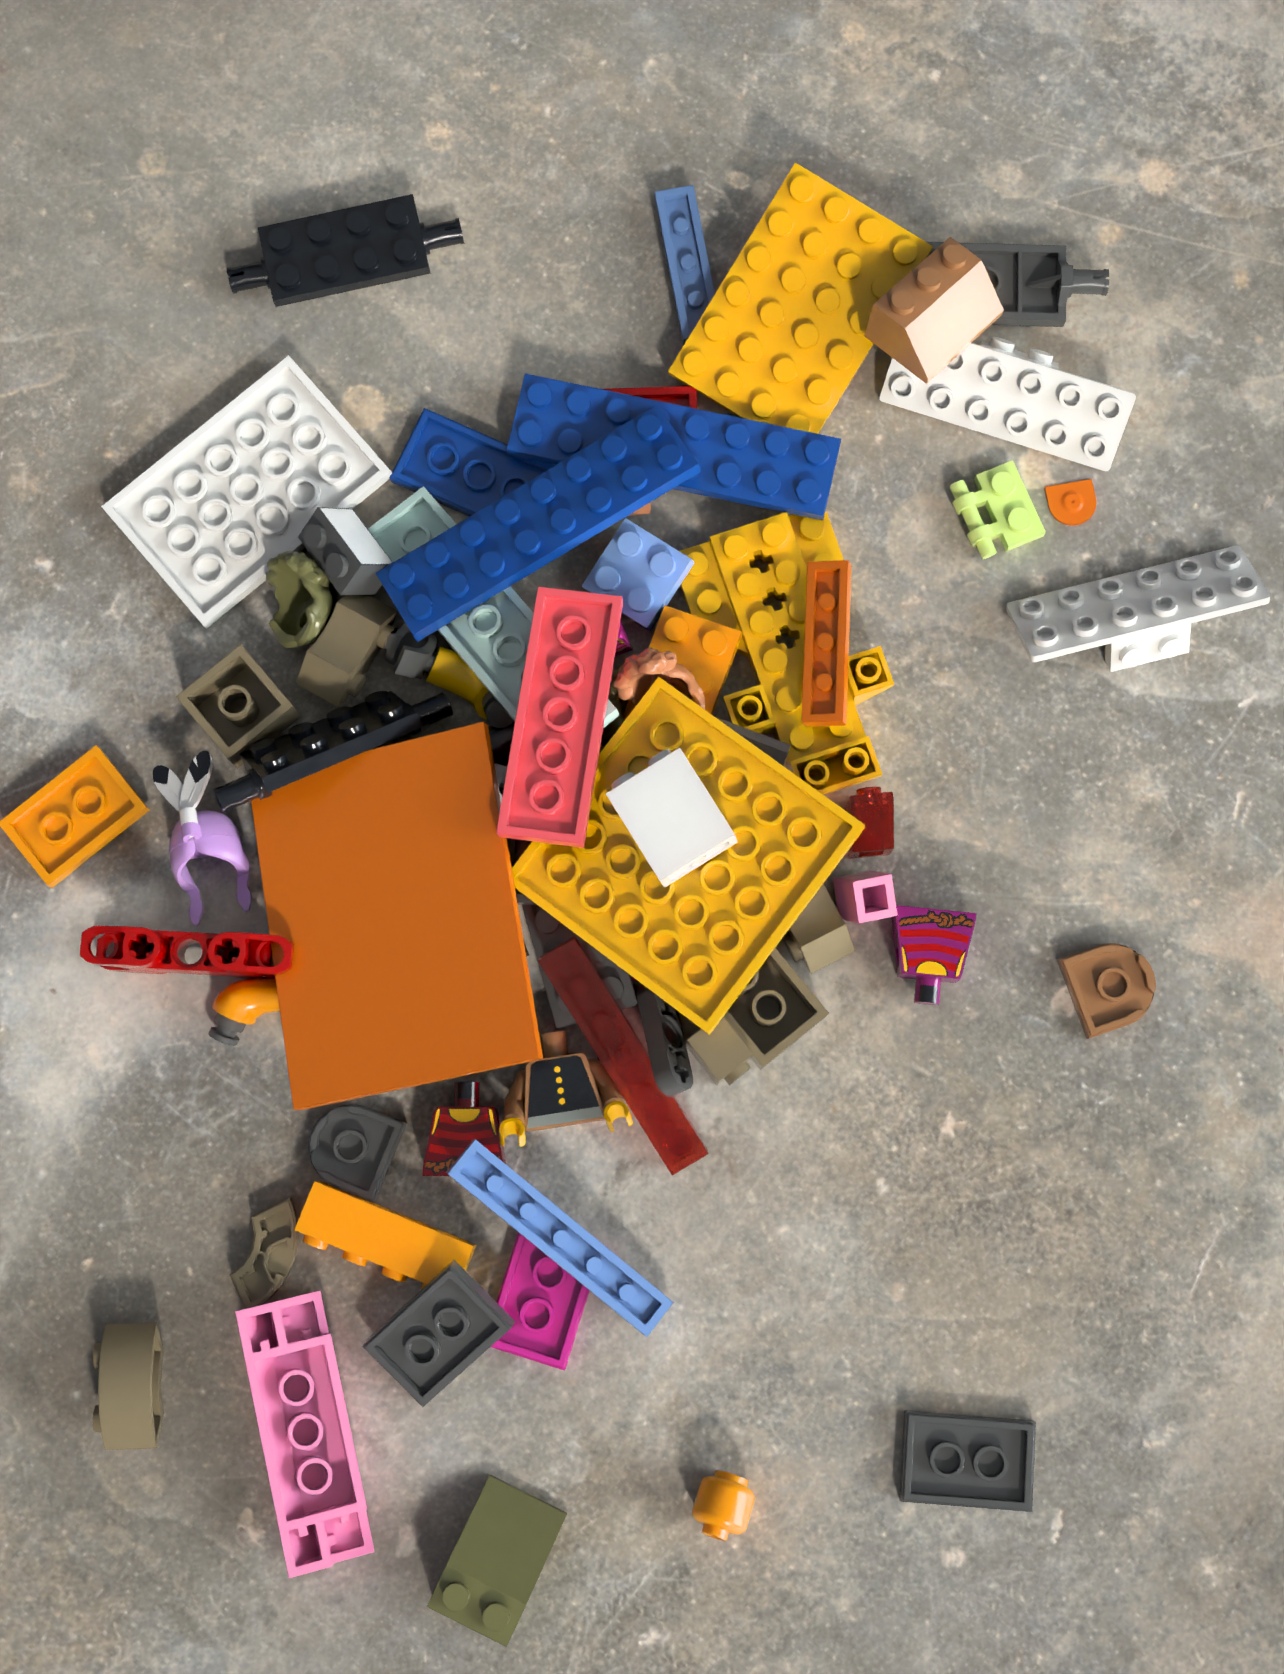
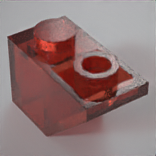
(877, 813)

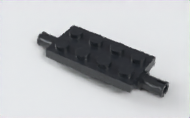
(344, 251)
(327, 742)

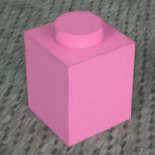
(865, 896)

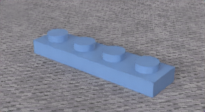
(685, 255)

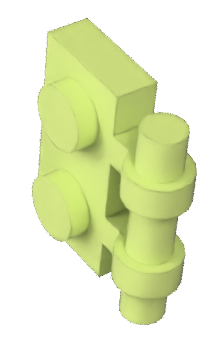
(1007, 504)

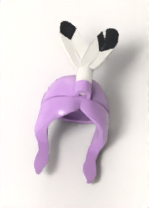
(200, 832)

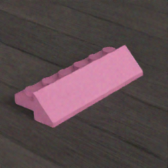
(305, 1433)

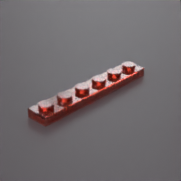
(622, 1054)

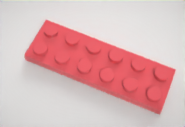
(560, 717)

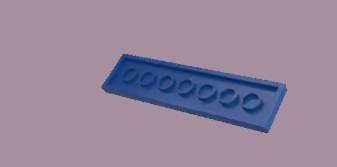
(736, 456)
(538, 522)

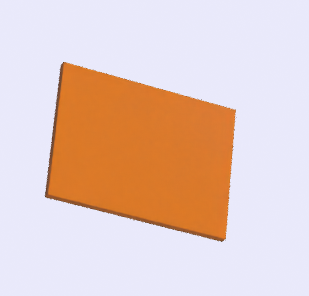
(395, 921)

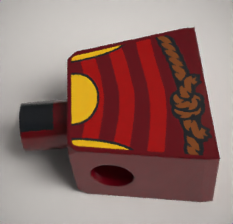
(457, 1126)

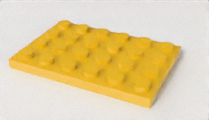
(797, 306)

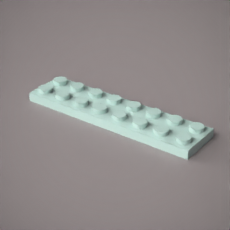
(488, 637)

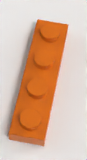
(826, 643)

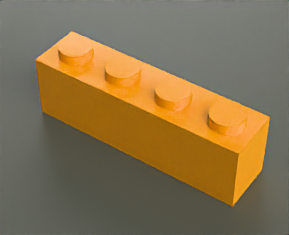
(379, 1235)

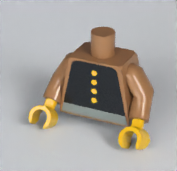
(560, 1092)

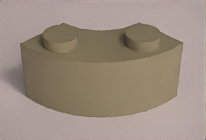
(347, 648)
(819, 934)
(129, 1386)

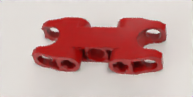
(134, 945)

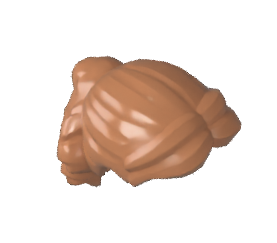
(642, 670)

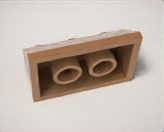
(935, 311)

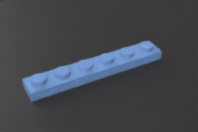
(559, 1237)

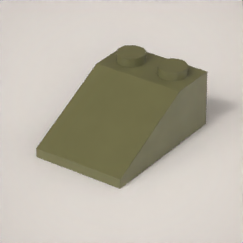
(497, 1560)

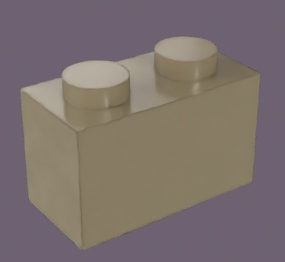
(721, 1052)

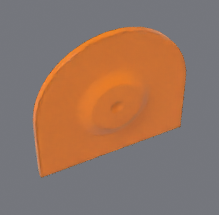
(1072, 502)

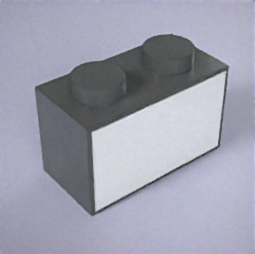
(345, 550)

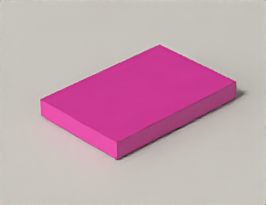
(544, 1305)

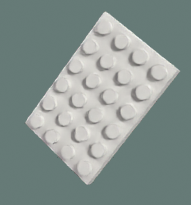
(245, 490)

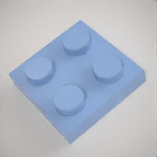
(640, 571)

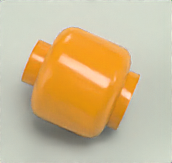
(723, 1505)

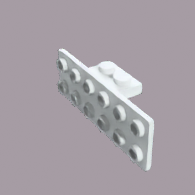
(1019, 401)
(1139, 612)

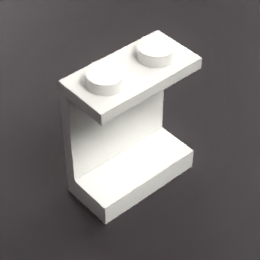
(671, 816)

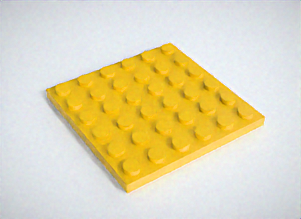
(721, 921)

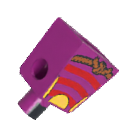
(931, 948)

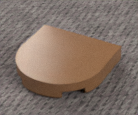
(1108, 986)

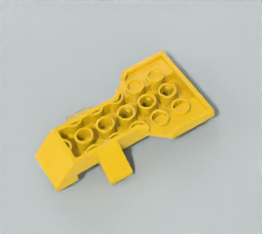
(733, 594)

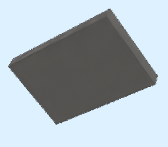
(438, 1333)
(968, 1461)

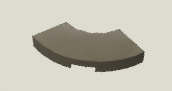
(271, 1254)

